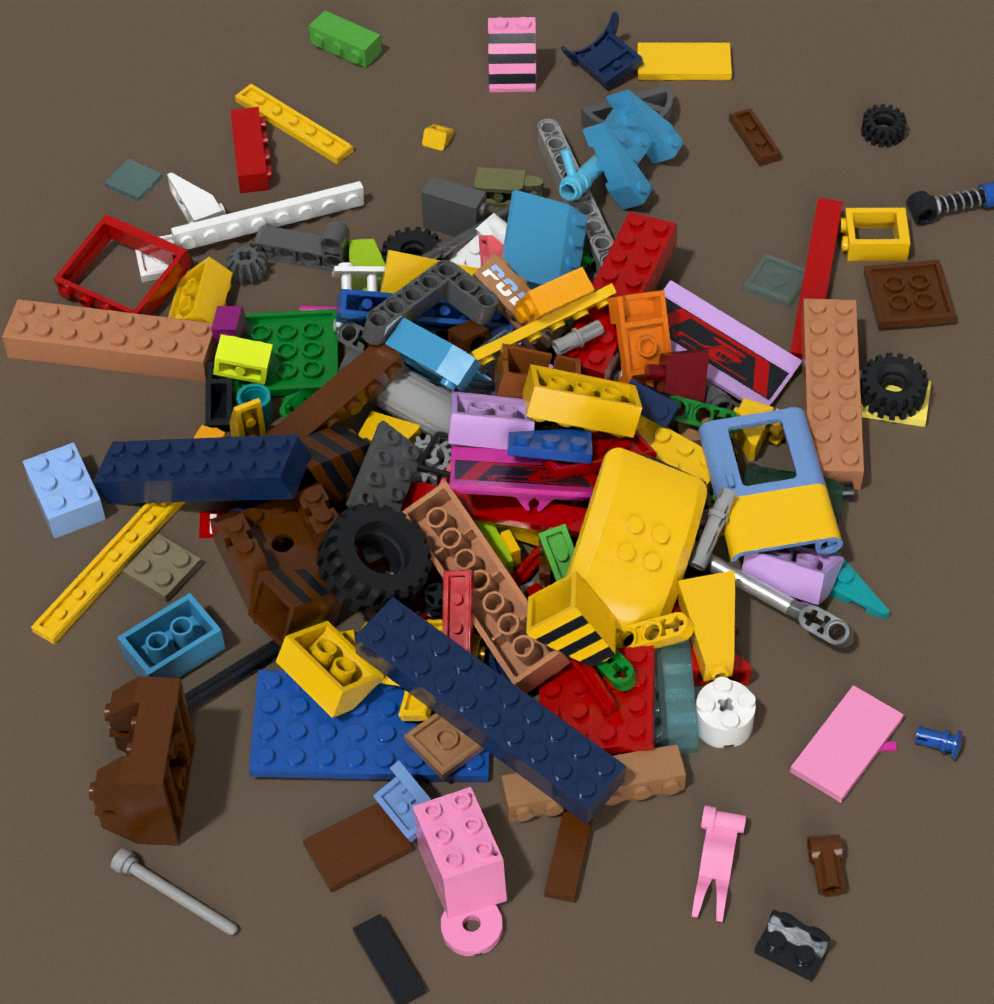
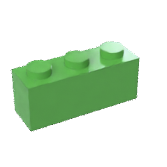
(345, 39)

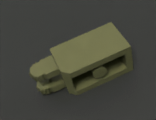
(501, 182)

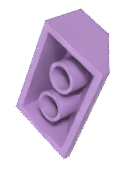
(485, 420)
(796, 572)

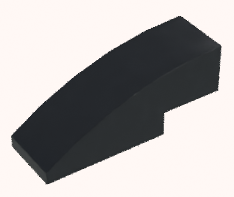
(218, 399)

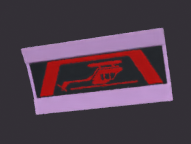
(738, 357)

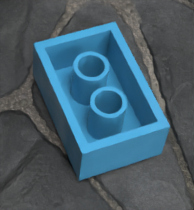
(172, 640)

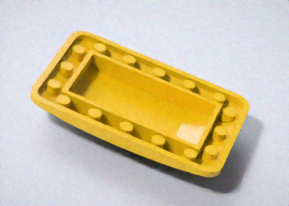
(638, 535)

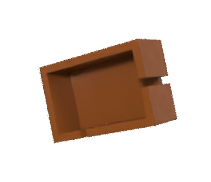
(514, 365)

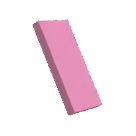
(846, 743)

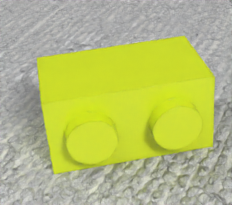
(242, 359)

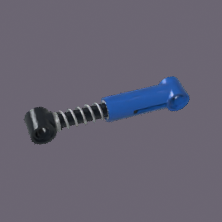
(926, 207)

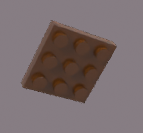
(909, 294)

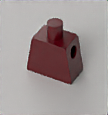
(681, 373)

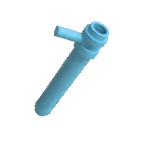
(579, 179)

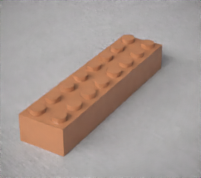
(110, 340)
(833, 387)
(498, 600)

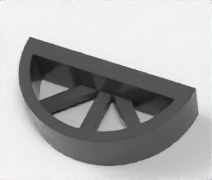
(658, 99)

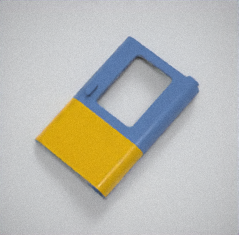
(778, 511)

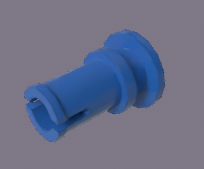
(939, 740)

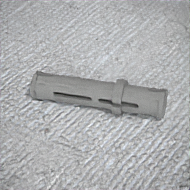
(716, 520)

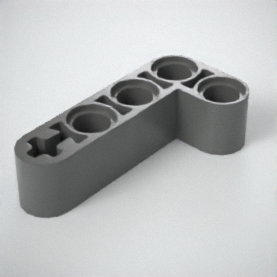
(305, 248)

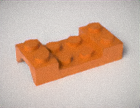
(641, 332)

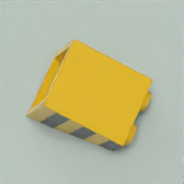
(572, 620)

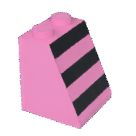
(512, 54)

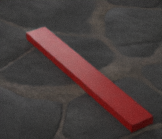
(818, 261)
(509, 511)

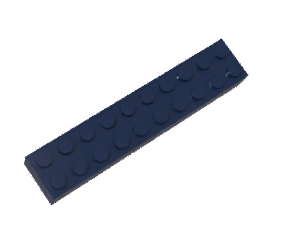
(490, 710)

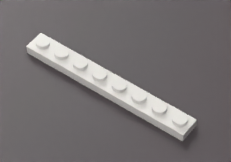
(271, 214)

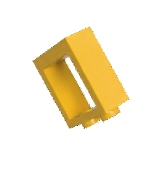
(875, 249)

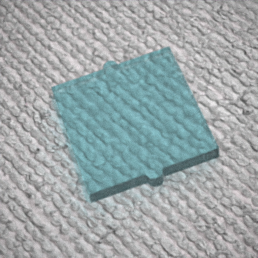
(133, 180)

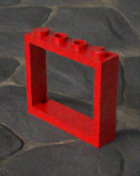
(147, 243)

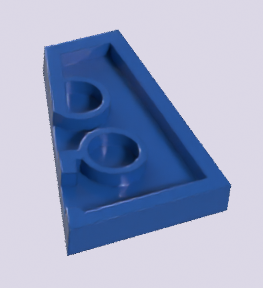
(556, 444)

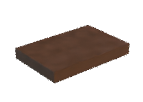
(356, 846)

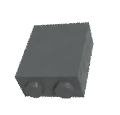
(452, 206)

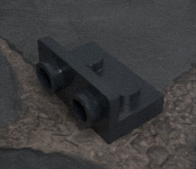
(793, 945)

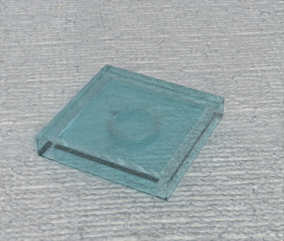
(775, 281)

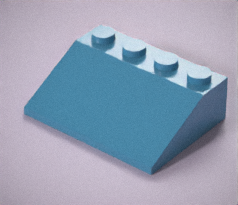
(543, 238)

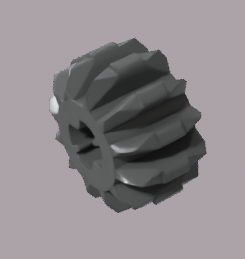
(247, 263)

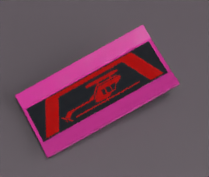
(498, 474)

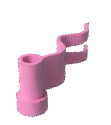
(717, 856)

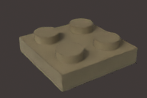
(162, 568)

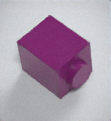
(229, 322)

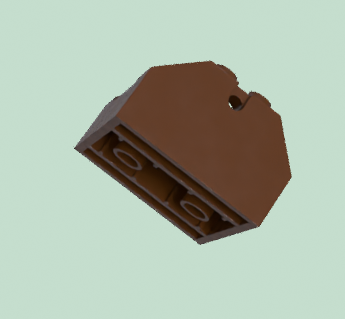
(263, 531)
(148, 788)

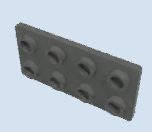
(386, 470)

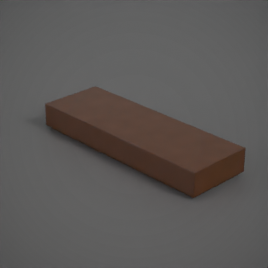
(755, 137)
(568, 858)

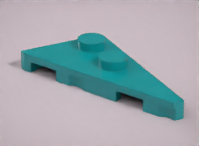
(852, 588)

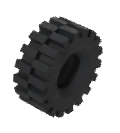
(411, 242)
(894, 372)

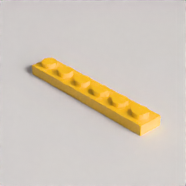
(553, 321)

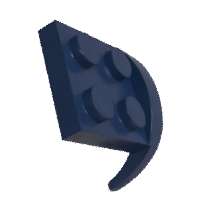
(607, 57)

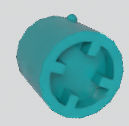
(254, 391)

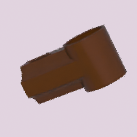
(826, 855)

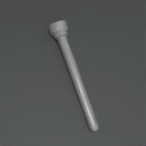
(126, 863)

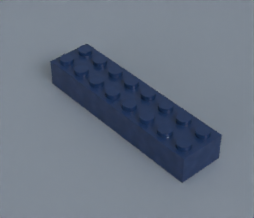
(203, 469)

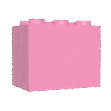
(460, 853)

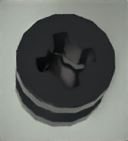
(432, 596)

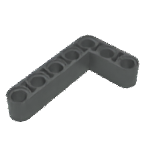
(438, 282)

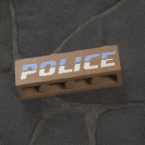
(510, 289)

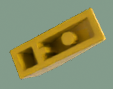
(247, 419)

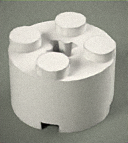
(725, 713)

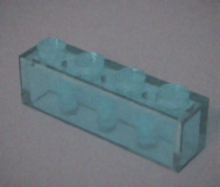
(676, 698)

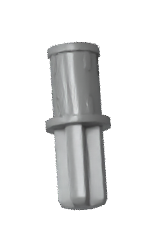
(577, 338)

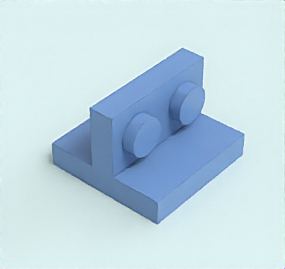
(399, 797)

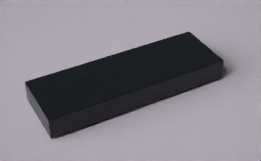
(388, 960)

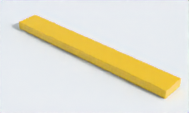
(103, 570)

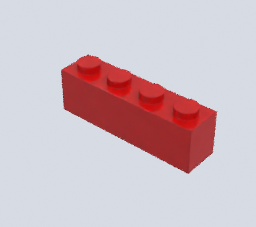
(250, 151)

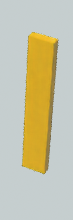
(295, 124)

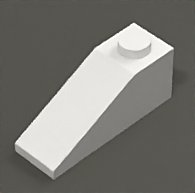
(194, 201)

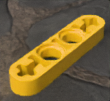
(665, 637)

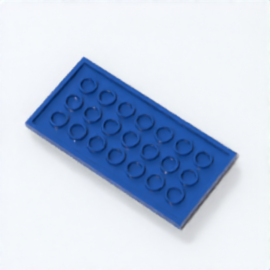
(303, 741)

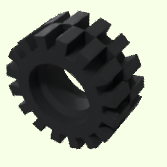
(883, 116)

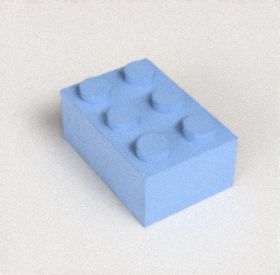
(64, 490)

